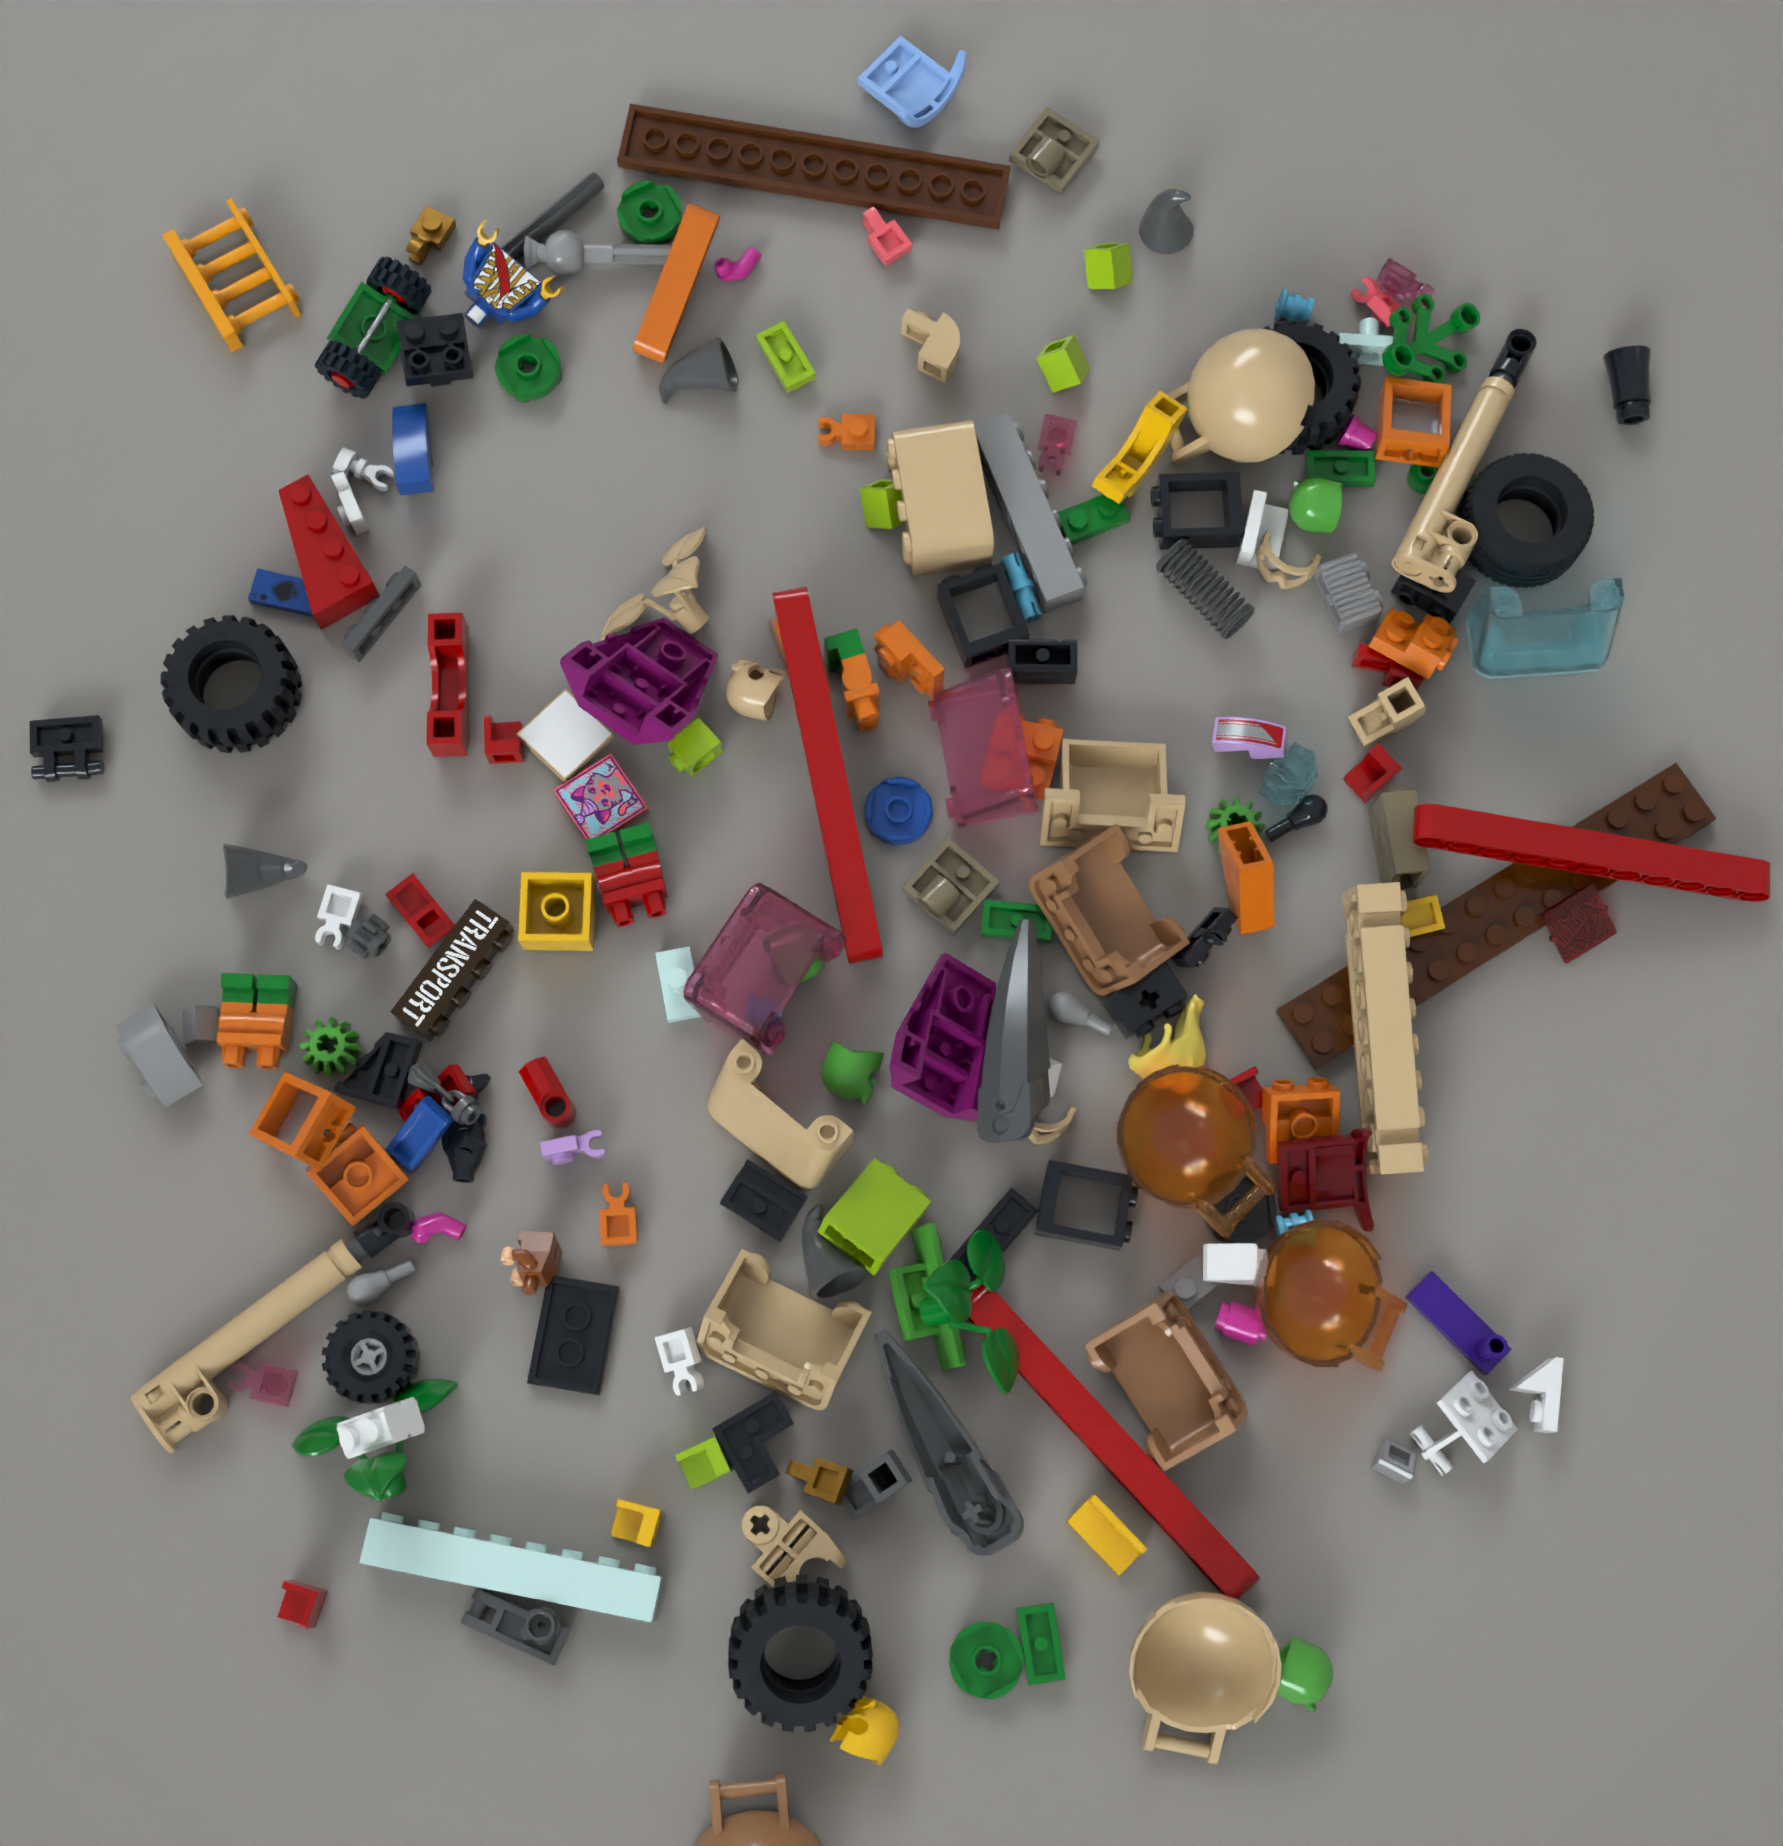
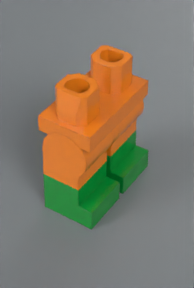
(858, 692)
(255, 1018)

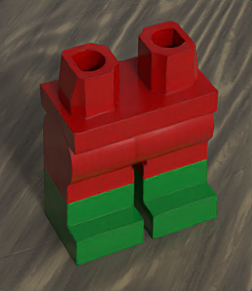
(631, 885)

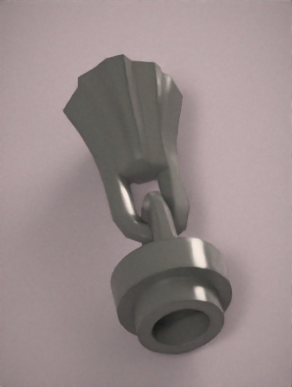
(466, 1109)

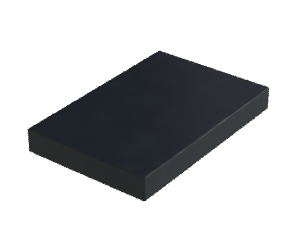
(573, 1335)

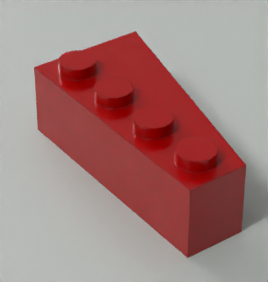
(328, 564)

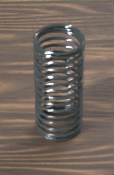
(1239, 618)

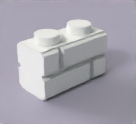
(380, 1427)

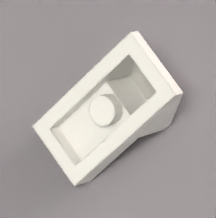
(1231, 1262)
(1546, 1384)

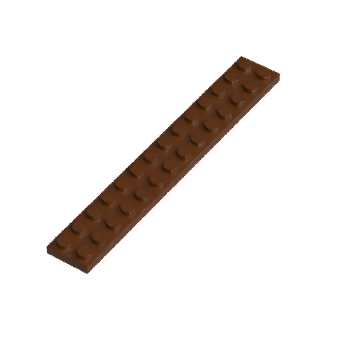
(1498, 913)

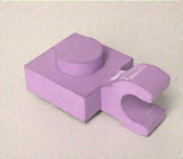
(565, 1148)

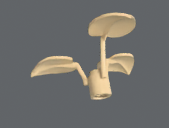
(681, 577)

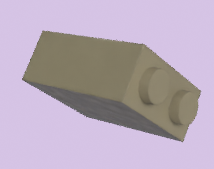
(1393, 838)

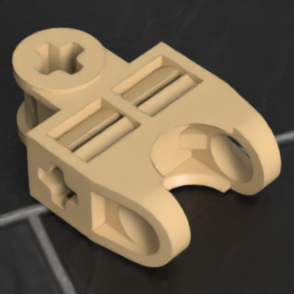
(813, 1544)

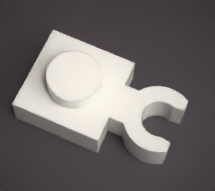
(350, 510)
(338, 910)
(679, 1354)

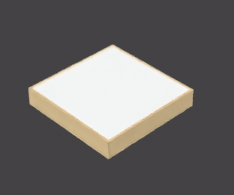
(564, 736)

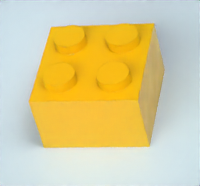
(557, 911)

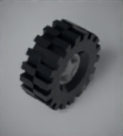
(355, 1349)

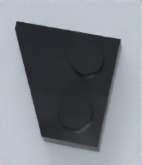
(383, 1072)

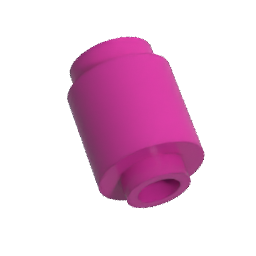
(1239, 1323)

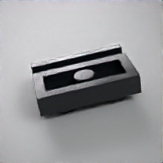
(763, 1200)

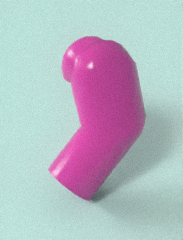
(739, 269)
(435, 1223)

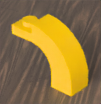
(1142, 449)

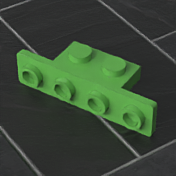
(908, 1292)

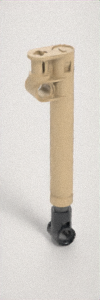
(1431, 535)
(174, 1396)

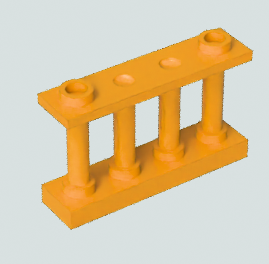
(216, 300)

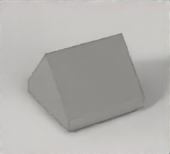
(200, 1025)
(1394, 1461)

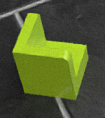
(1108, 265)
(1063, 363)
(880, 504)
(703, 1463)

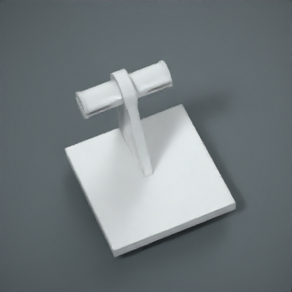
(1475, 1418)

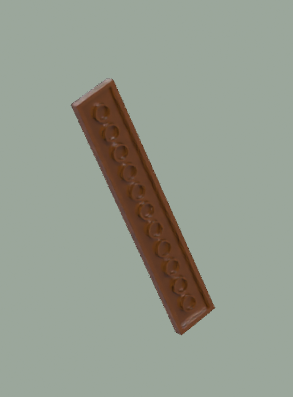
(814, 166)

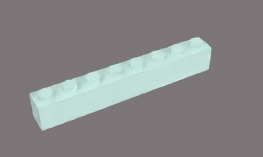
(512, 1569)

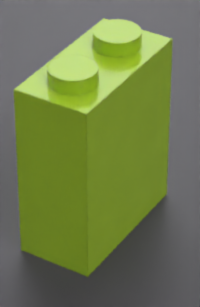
(874, 1216)

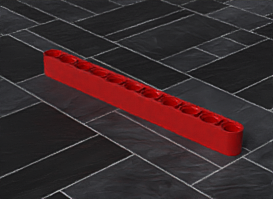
(827, 775)
(1590, 852)
(1117, 1450)

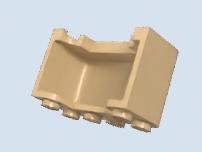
(941, 497)

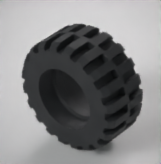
(1336, 378)
(209, 649)
(805, 1700)

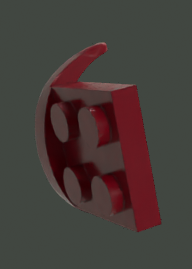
(1325, 1174)

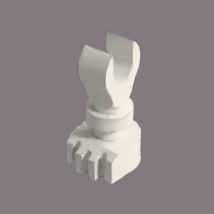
(348, 462)

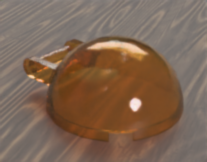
(1191, 1142)
(1323, 1295)

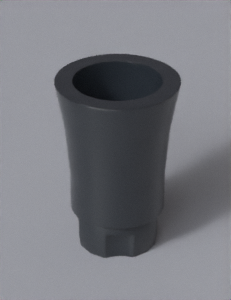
(1629, 383)

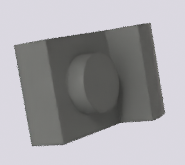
(875, 1484)

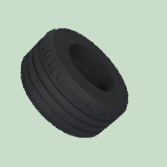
(1549, 487)

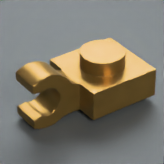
(429, 232)
(824, 1479)

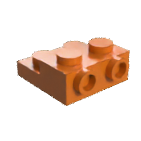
(1415, 644)
(904, 656)
(1042, 745)
(1299, 1112)
(358, 1174)

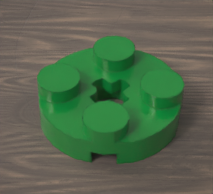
(656, 197)
(533, 384)
(965, 1653)

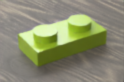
(785, 356)

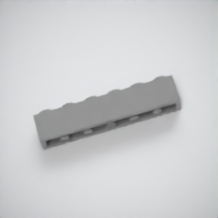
(1027, 512)

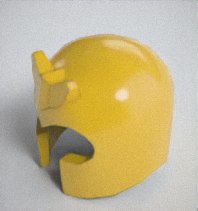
(868, 1730)

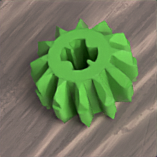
(1232, 813)
(316, 1047)

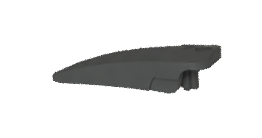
(1016, 1046)
(951, 1464)

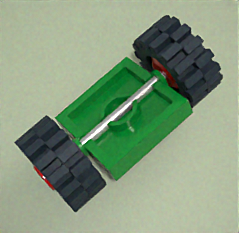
(366, 332)

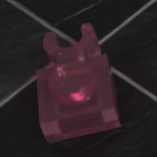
(1401, 282)
(1056, 439)
(269, 1384)

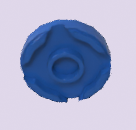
(898, 811)

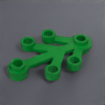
(1400, 358)

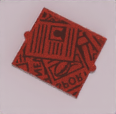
(1578, 923)

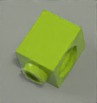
(694, 748)

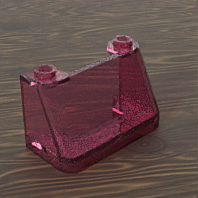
(984, 749)
(759, 966)

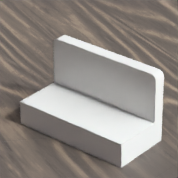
(1258, 520)

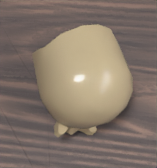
(753, 689)

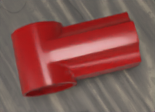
(547, 1091)

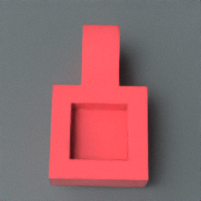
(885, 239)
(1379, 302)

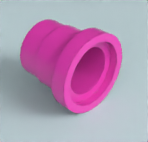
(1357, 435)

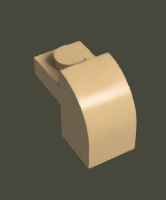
(939, 341)
(1391, 713)

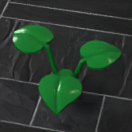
(952, 1304)
(381, 1475)

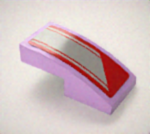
(1257, 736)

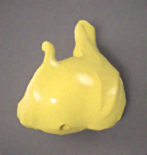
(1185, 1048)

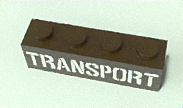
(453, 971)

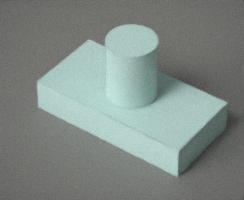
(1368, 344)
(674, 970)

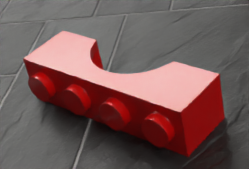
(449, 669)

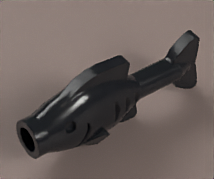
(466, 1143)

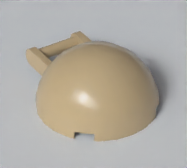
(1246, 397)
(1203, 1669)

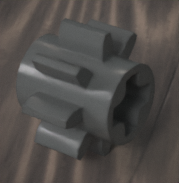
(368, 936)

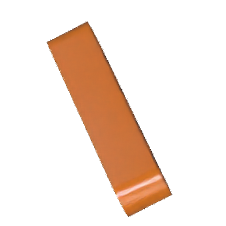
(676, 283)

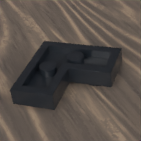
(744, 1437)

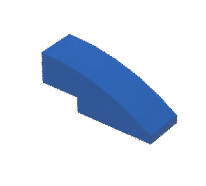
(412, 449)

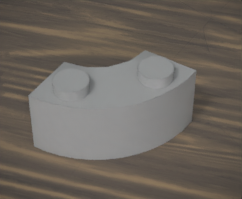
(158, 1056)

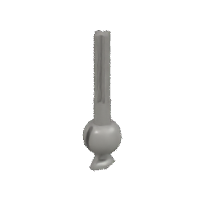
(567, 253)

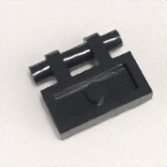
(66, 737)

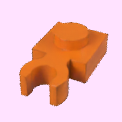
(854, 431)
(618, 1222)

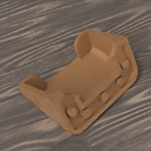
(1103, 914)
(1170, 1379)

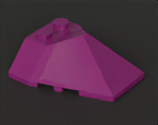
(642, 680)
(944, 1039)

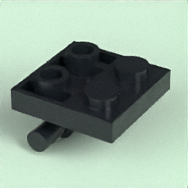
(434, 350)

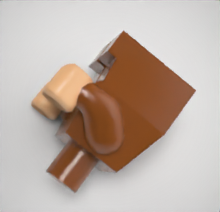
(536, 1259)

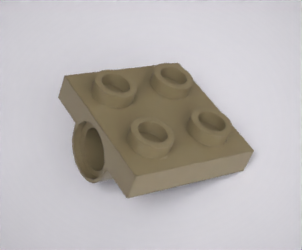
(1054, 150)
(950, 885)

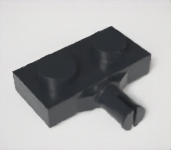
(1210, 932)

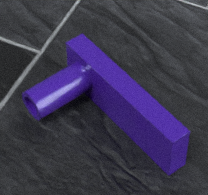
(1458, 1323)

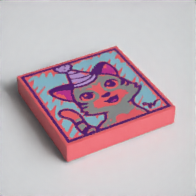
(601, 799)

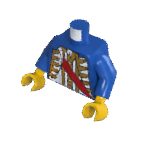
(501, 284)

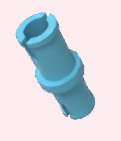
(1021, 587)

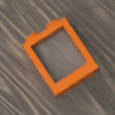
(1413, 422)
(302, 1120)

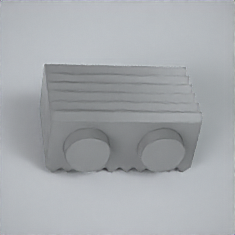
(1348, 592)

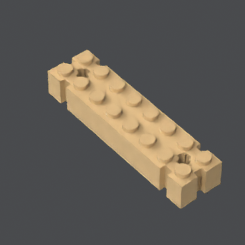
(1384, 1027)

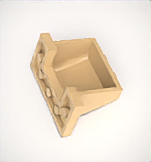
(1111, 786)

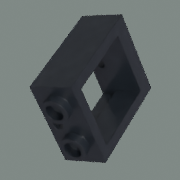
(1208, 537)
(992, 645)
(1048, 1200)

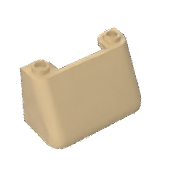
(768, 1131)
(780, 1334)

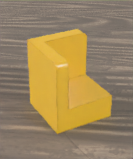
(636, 1523)

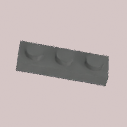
(381, 613)

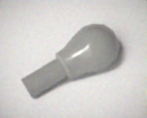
(1068, 1009)
(368, 1287)

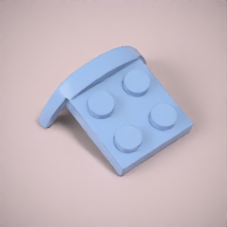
(912, 82)

